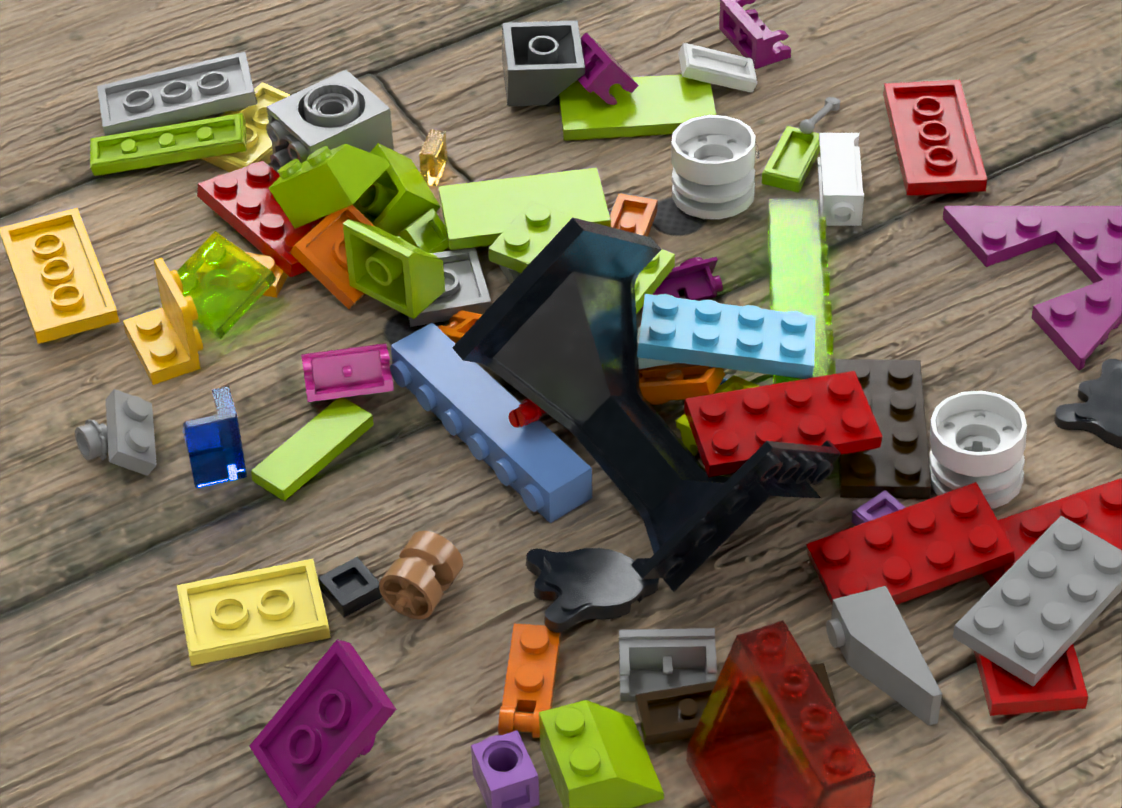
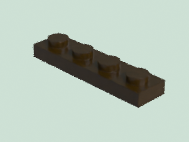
(676, 711)

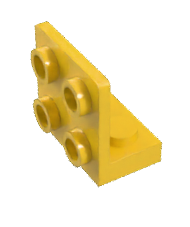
(166, 336)

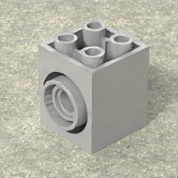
(327, 115)

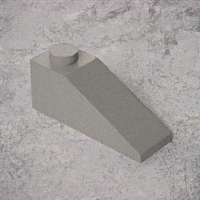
(883, 650)

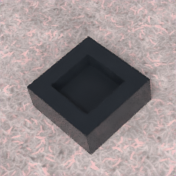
(350, 587)

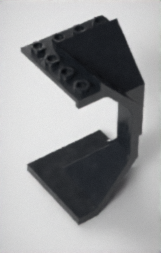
(572, 348)

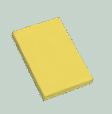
(257, 140)
(252, 612)

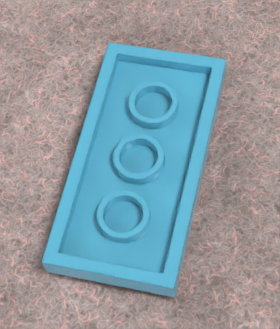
(727, 336)

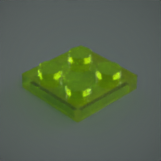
(223, 283)

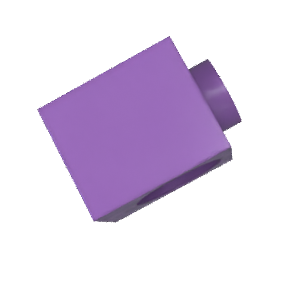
(508, 789)

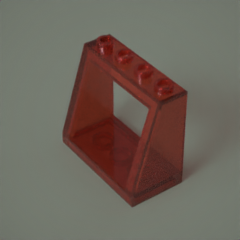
(775, 733)

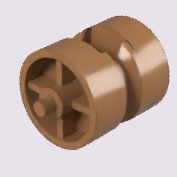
(421, 575)

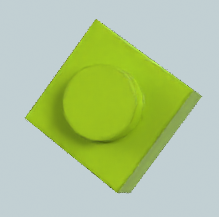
(426, 233)

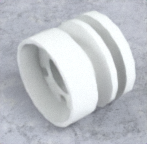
(713, 166)
(979, 441)

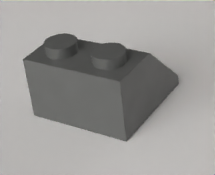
(540, 60)

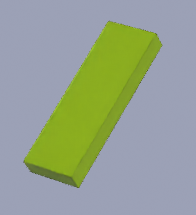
(312, 448)

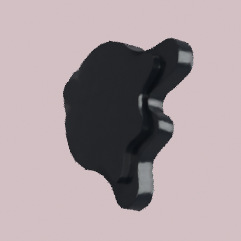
(1102, 406)
(586, 585)

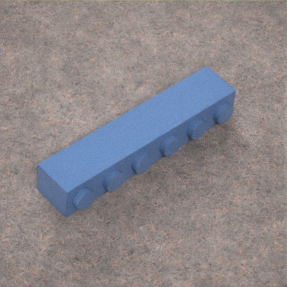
(477, 411)

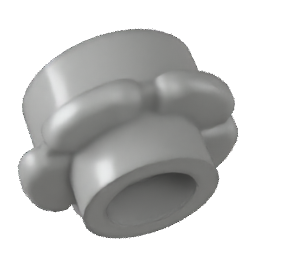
(92, 440)

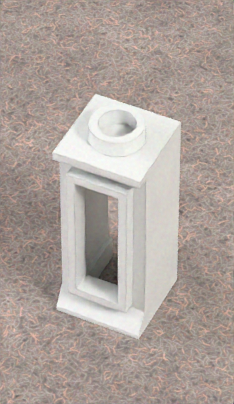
(840, 179)

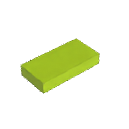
(791, 160)

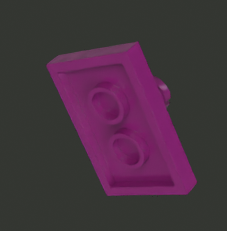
(322, 727)

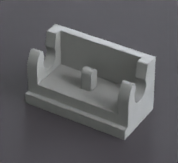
(665, 659)

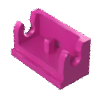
(347, 372)

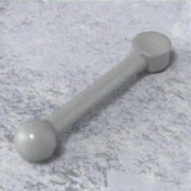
(808, 125)

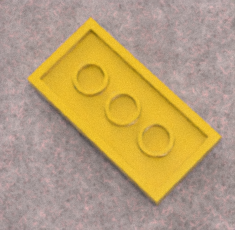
(58, 275)

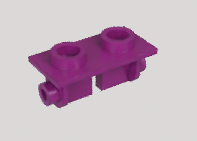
(693, 278)

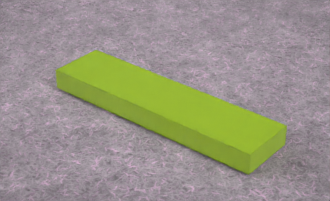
(168, 144)

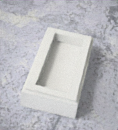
(717, 67)

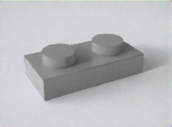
(130, 432)

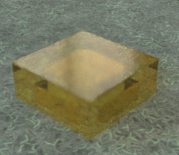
(433, 157)

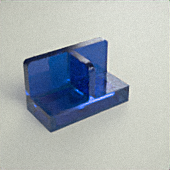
(215, 443)

